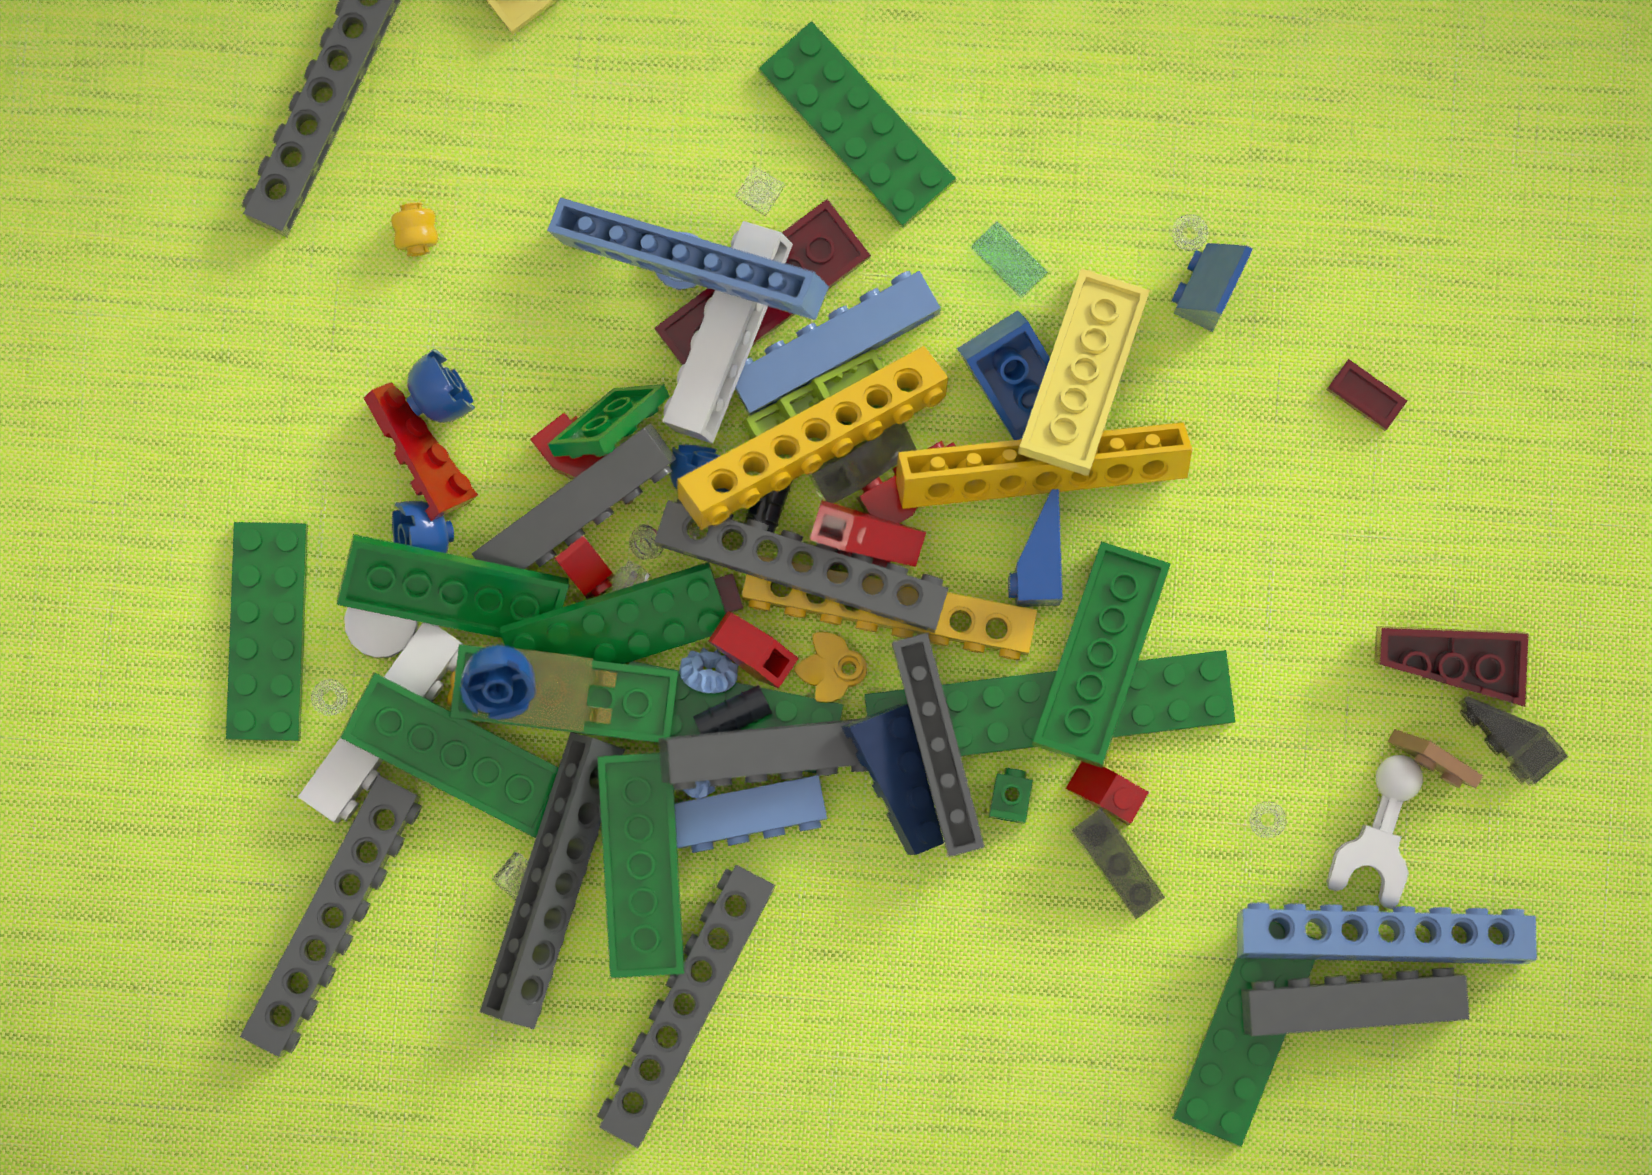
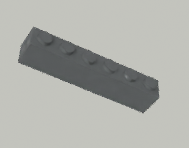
(581, 501)
(938, 744)
(757, 753)
(1355, 1003)

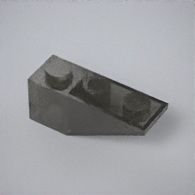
(862, 465)
(1521, 742)
(1117, 863)

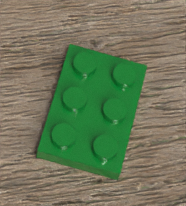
(609, 421)

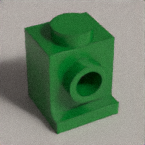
(1011, 810)

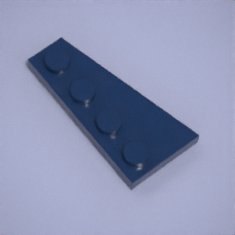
(894, 761)

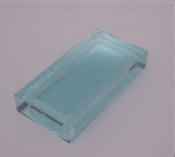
(1009, 259)

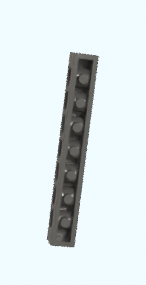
(282, 213)
(923, 614)
(549, 886)
(261, 1026)
(635, 1126)

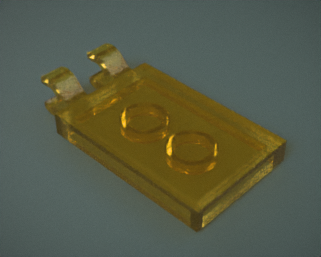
(561, 692)

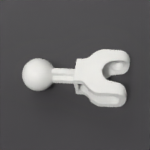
(1376, 846)

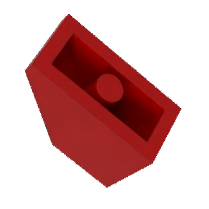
(586, 568)
(1107, 791)

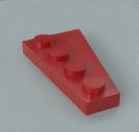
(417, 448)

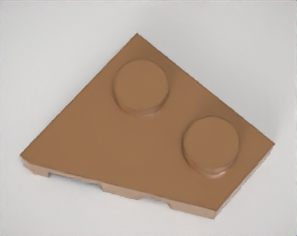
(1433, 757)

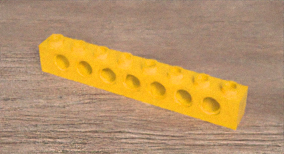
(853, 404)
(1000, 472)
(1017, 619)

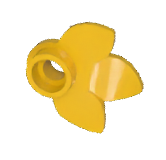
(826, 666)

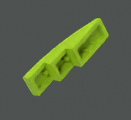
(813, 393)

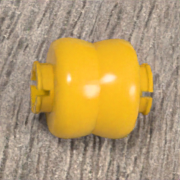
(414, 229)

